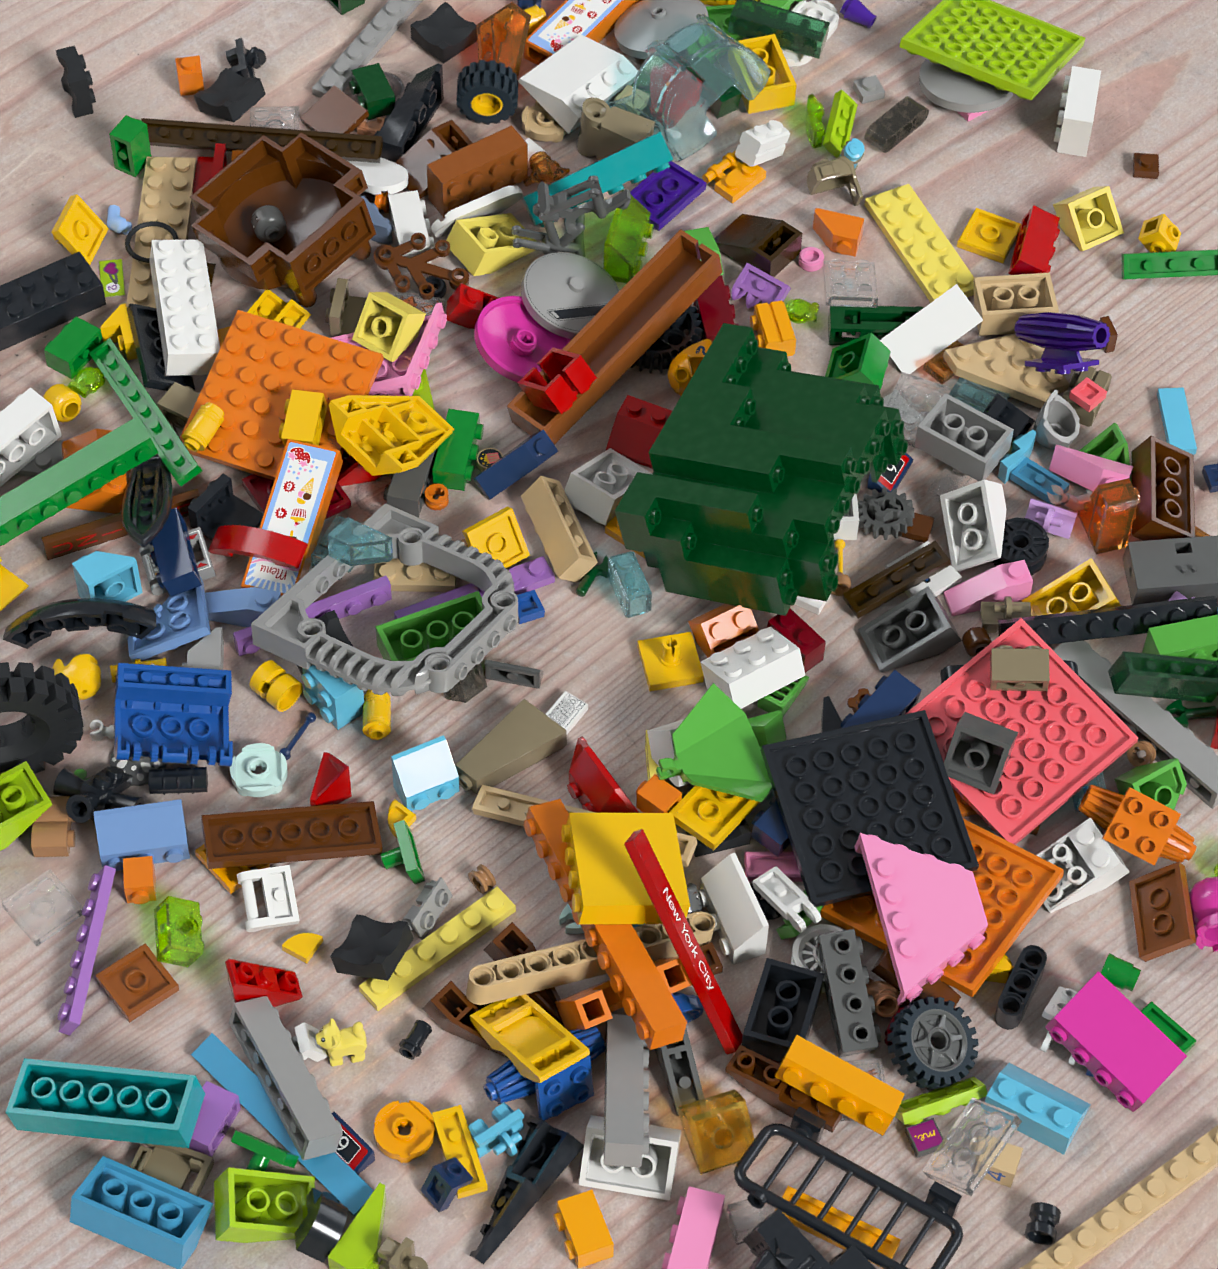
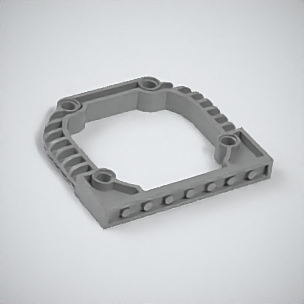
(303, 640)

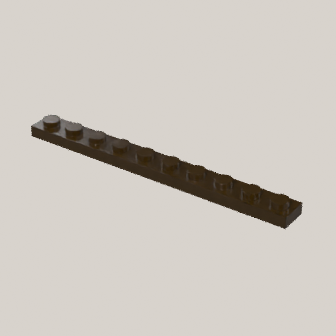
(237, 137)

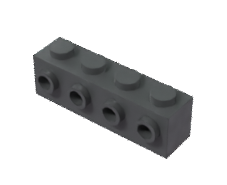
(847, 993)

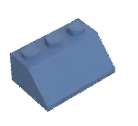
(142, 831)

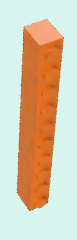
(616, 945)

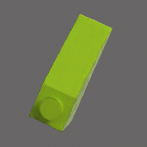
(362, 1239)

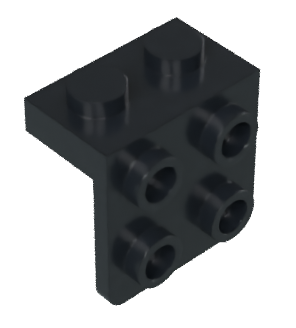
(220, 507)

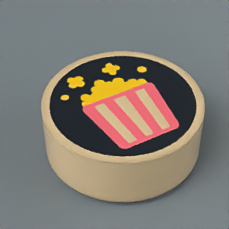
(487, 457)

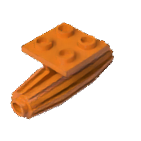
(1138, 824)

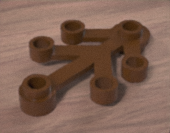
(418, 265)

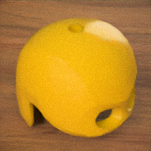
(83, 672)

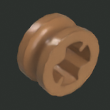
(1142, 745)
(482, 878)

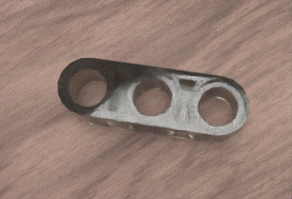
(896, 124)

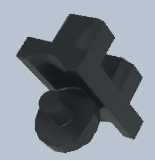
(245, 58)

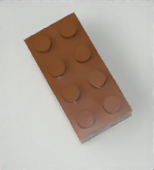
(477, 170)

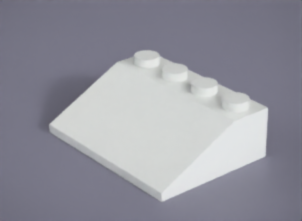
(575, 74)

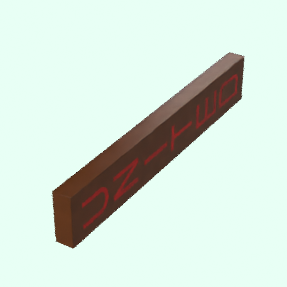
(100, 530)

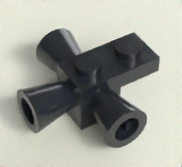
(96, 793)

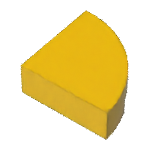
(398, 812)
(302, 946)

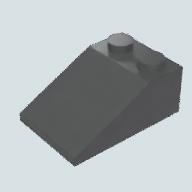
(910, 632)

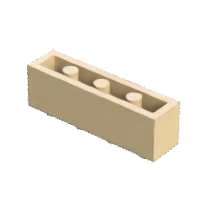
(559, 529)

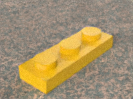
(458, 1143)

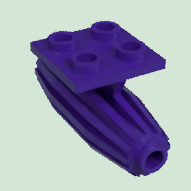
(1062, 338)

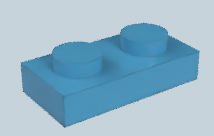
(1037, 479)

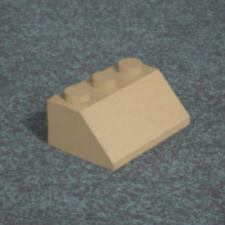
(1007, 297)

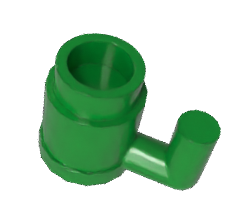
(1120, 973)

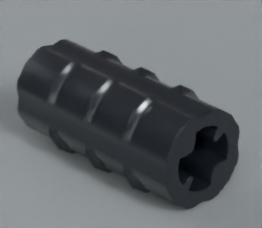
(178, 780)

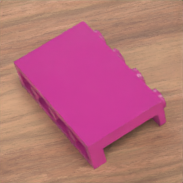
(1115, 1042)

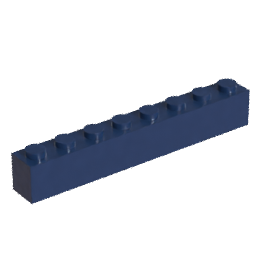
(892, 698)

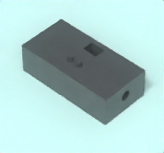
(1170, 565)

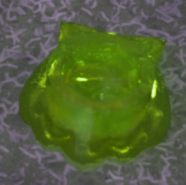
(801, 310)
(87, 381)

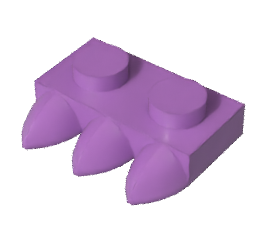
(759, 287)

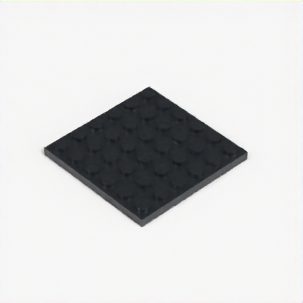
(864, 780)

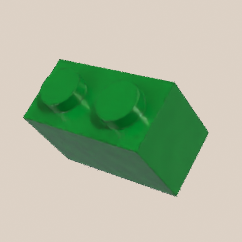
(130, 145)
(72, 346)

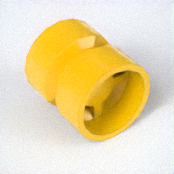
(276, 686)

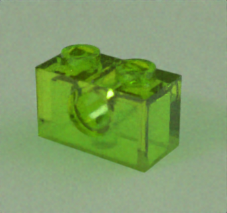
(178, 931)

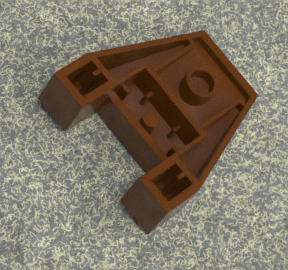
(452, 1008)

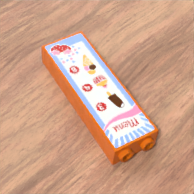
(571, 19)
(296, 510)

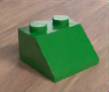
(860, 361)

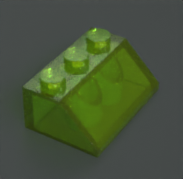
(627, 241)

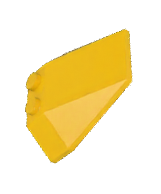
(387, 431)

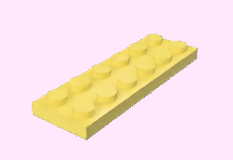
(919, 242)

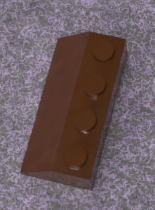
(1165, 489)

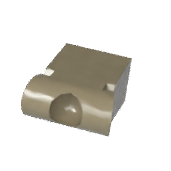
(609, 129)

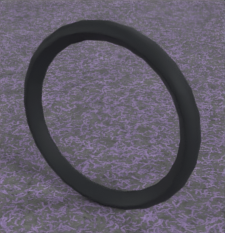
(143, 225)

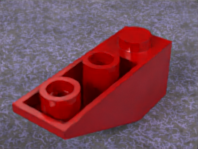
(466, 305)

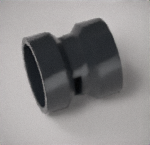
(1042, 1224)

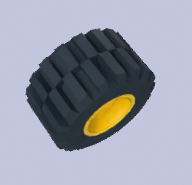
(487, 92)

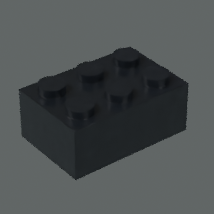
(782, 1008)

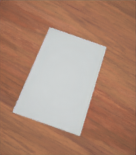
(931, 330)

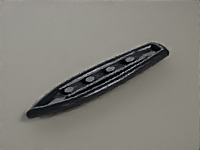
(147, 500)

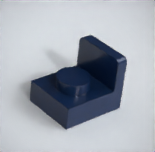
(444, 1183)

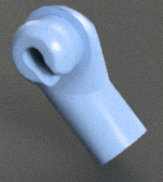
(116, 222)

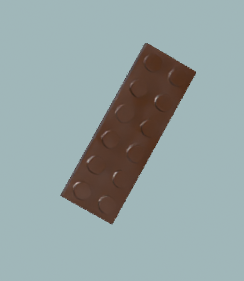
(291, 834)

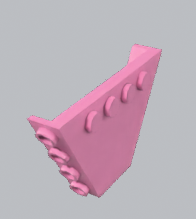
(404, 374)
(925, 910)

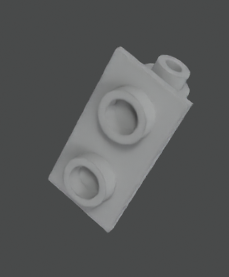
(433, 901)

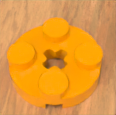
(408, 1146)

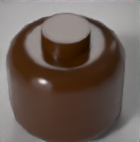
(975, 640)

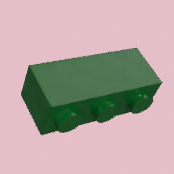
(456, 453)

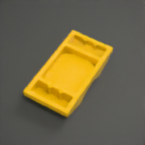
(528, 1037)

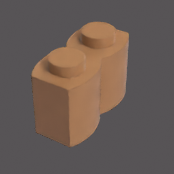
(52, 831)

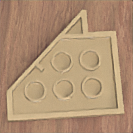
(1001, 366)

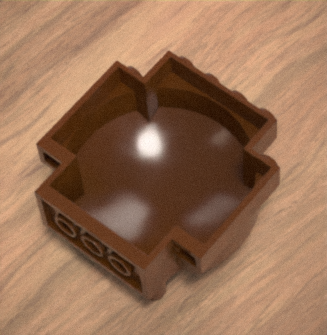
(317, 199)

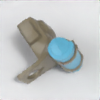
(838, 172)

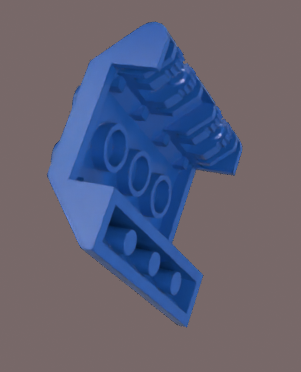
(172, 714)

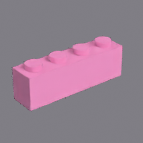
(697, 1230)

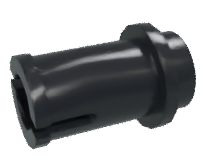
(414, 1041)

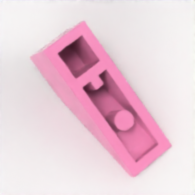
(1087, 468)
(990, 586)

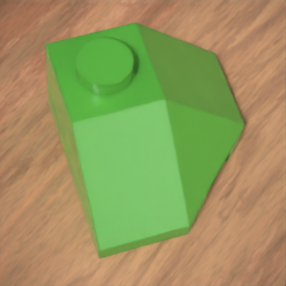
(1157, 780)

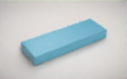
(1176, 419)

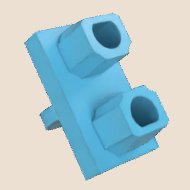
(500, 1136)

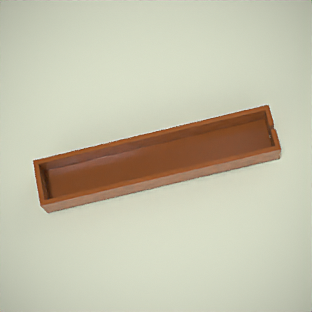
(627, 328)

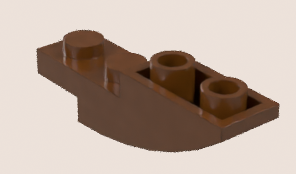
(758, 1076)

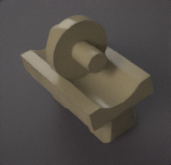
(995, 611)
(400, 1255)

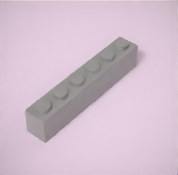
(285, 1078)
(625, 1094)

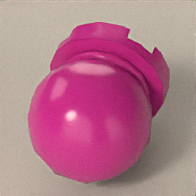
(1205, 912)

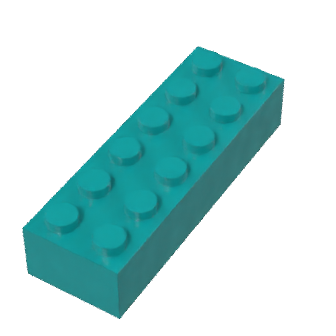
(612, 171)
(106, 1102)

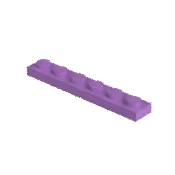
(525, 576)
(344, 603)
(84, 958)

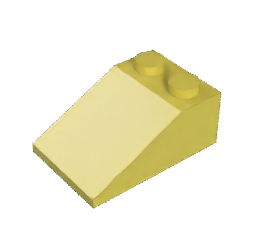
(486, 243)

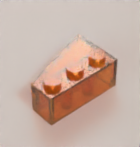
(504, 36)
(1110, 515)

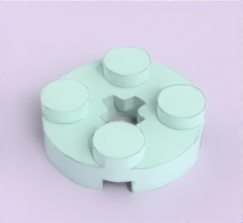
(258, 784)

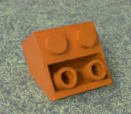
(723, 628)

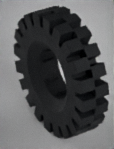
(51, 719)

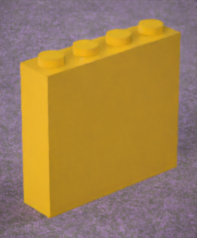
(603, 873)

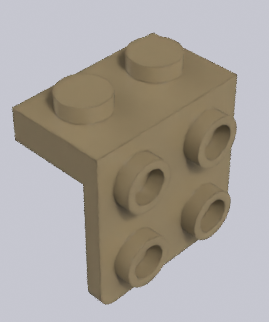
(344, 311)

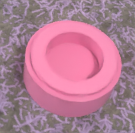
(811, 259)

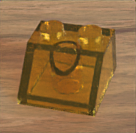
(717, 1130)

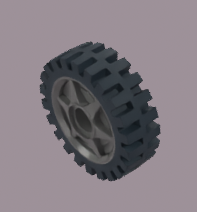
(913, 1048)

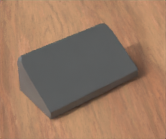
(513, 674)

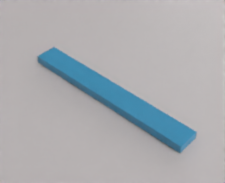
(240, 1080)

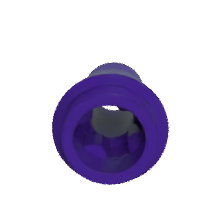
(857, 12)

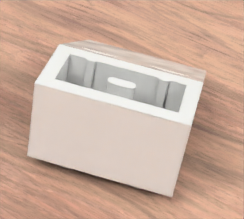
(1087, 862)

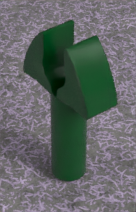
(586, 582)
(1188, 714)

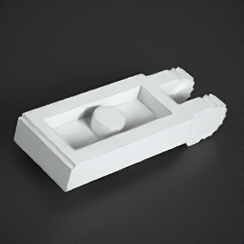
(786, 898)

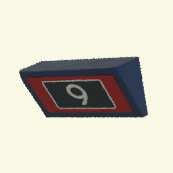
(893, 475)
(353, 1148)

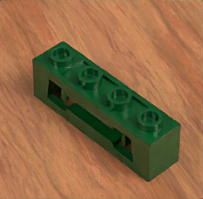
(866, 320)

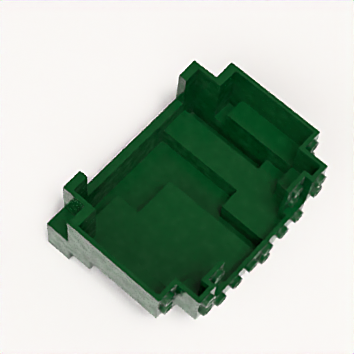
(756, 477)

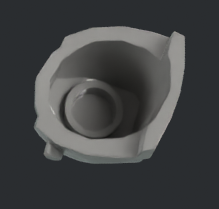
(1056, 423)

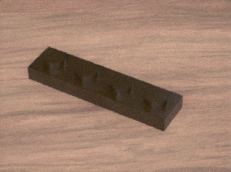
(896, 579)

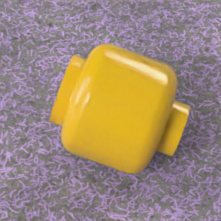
(64, 401)

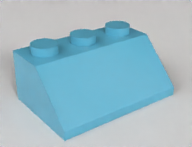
(1044, 1109)

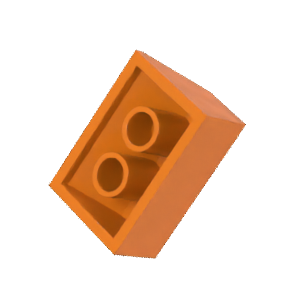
(110, 496)

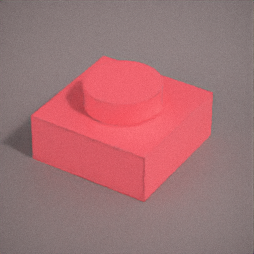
(1087, 394)

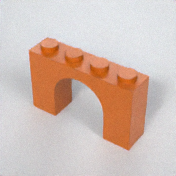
(597, 1002)

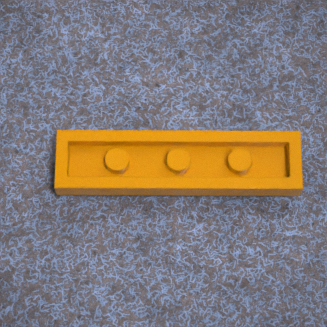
(863, 1231)

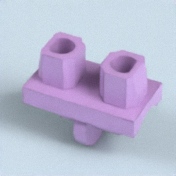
(1052, 518)

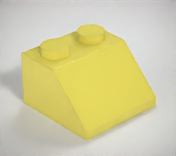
(1089, 217)
(388, 325)

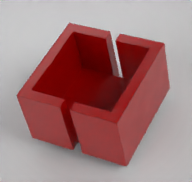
(567, 377)

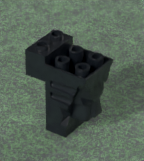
(783, 1246)

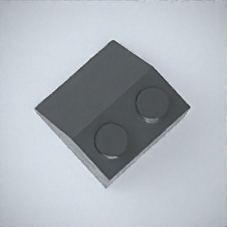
(979, 752)

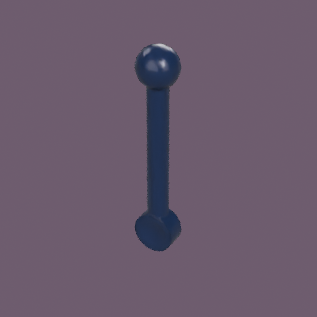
(309, 718)

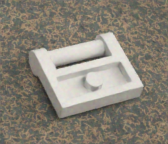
(278, 898)

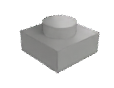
(868, 89)

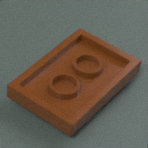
(1162, 911)

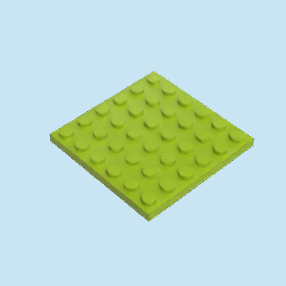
(993, 44)

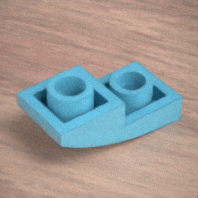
(1021, 448)

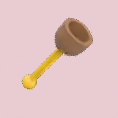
(844, 581)

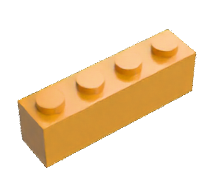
(840, 1085)

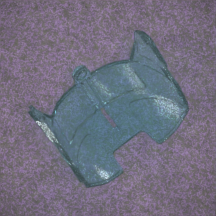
(676, 98)

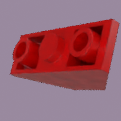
(255, 981)

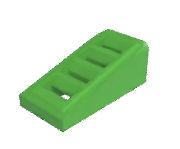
(772, 704)

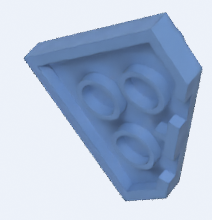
(177, 623)

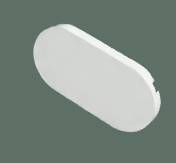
(817, 9)
(383, 176)
(484, 206)

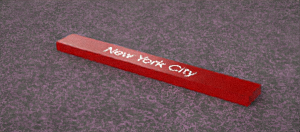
(684, 941)

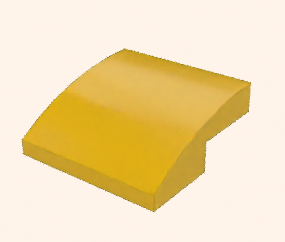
(275, 309)

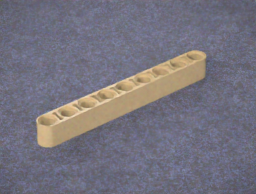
(567, 963)

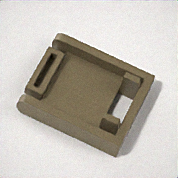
(173, 1165)

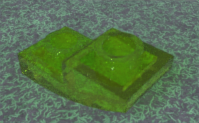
(814, 127)

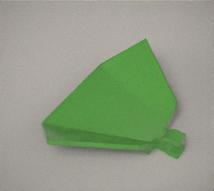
(718, 750)

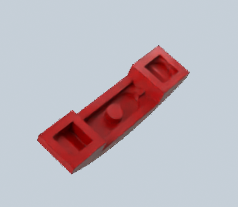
(259, 544)

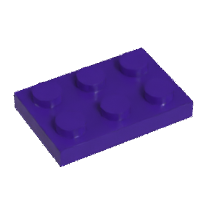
(668, 193)

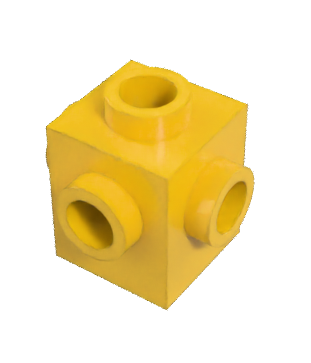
(1159, 234)

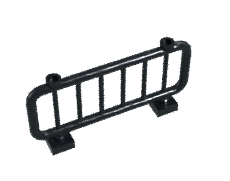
(806, 1133)

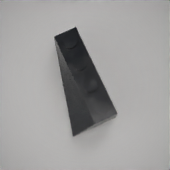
(412, 113)

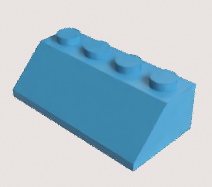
(140, 1212)

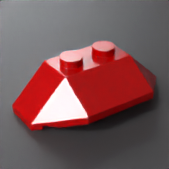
(594, 784)

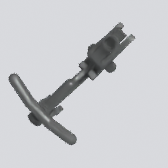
(558, 205)

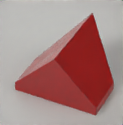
(331, 783)

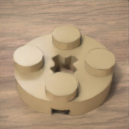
(539, 130)

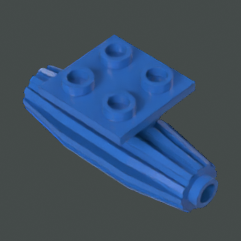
(556, 1093)

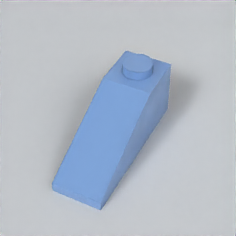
(239, 606)

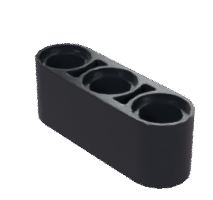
(1016, 998)

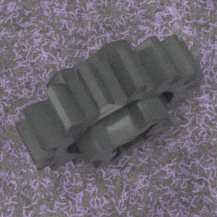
(885, 513)

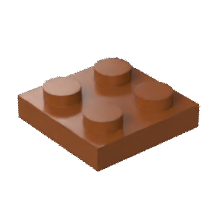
(137, 982)

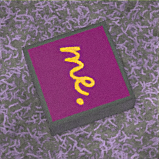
(924, 1137)

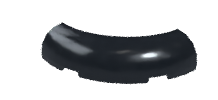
(78, 616)

